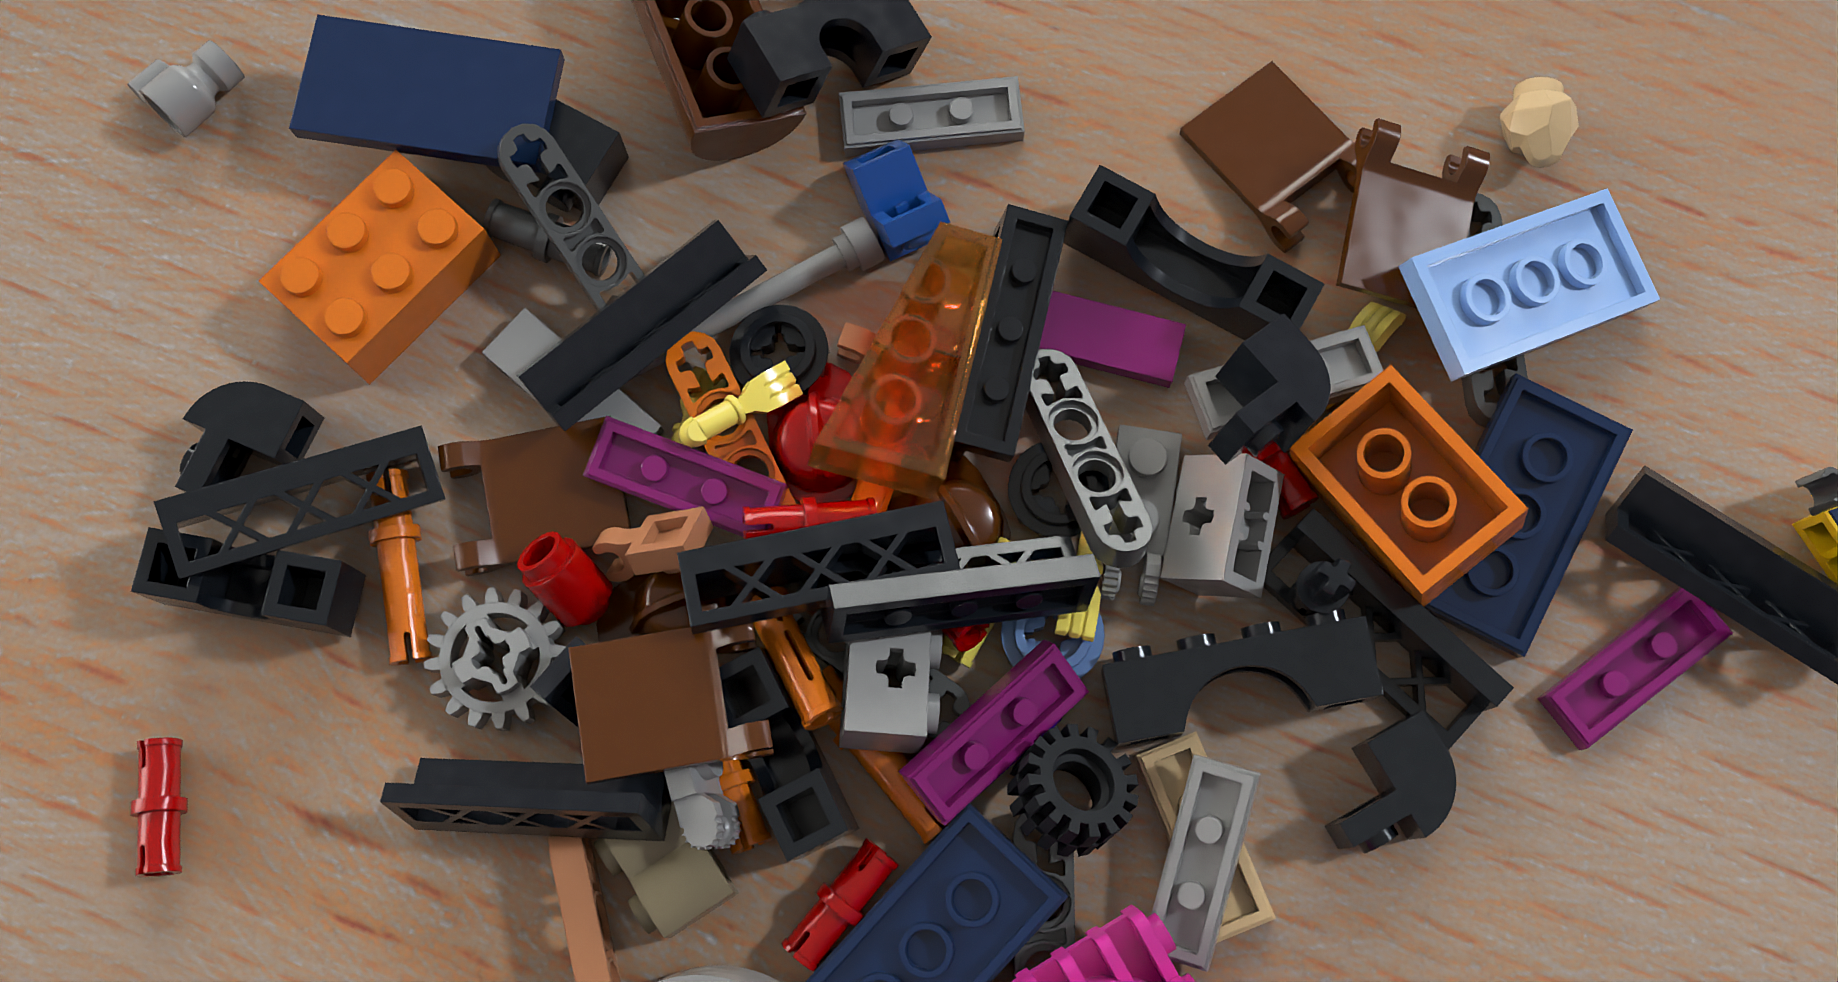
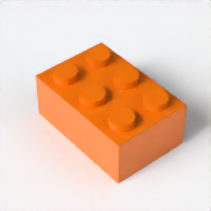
(382, 266)
(1407, 486)

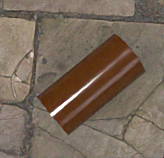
(712, 105)

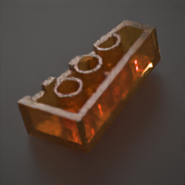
(911, 385)

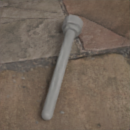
(851, 249)

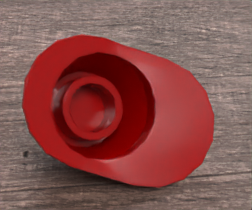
(793, 434)

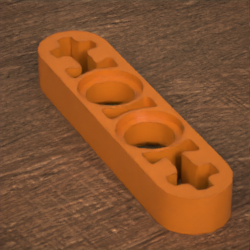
(747, 438)

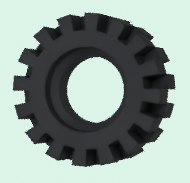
(1095, 768)

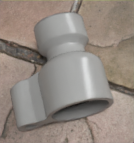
(187, 94)

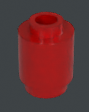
(565, 579)

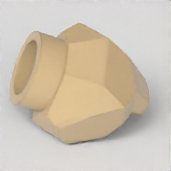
(1539, 121)

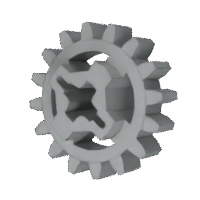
(472, 670)

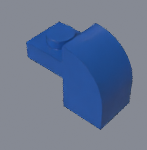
(895, 198)

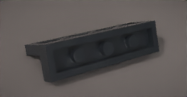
(640, 325)
(1010, 334)
(292, 479)
(808, 554)
(1728, 568)
(961, 596)
(1405, 622)
(530, 800)

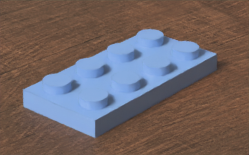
(1528, 284)

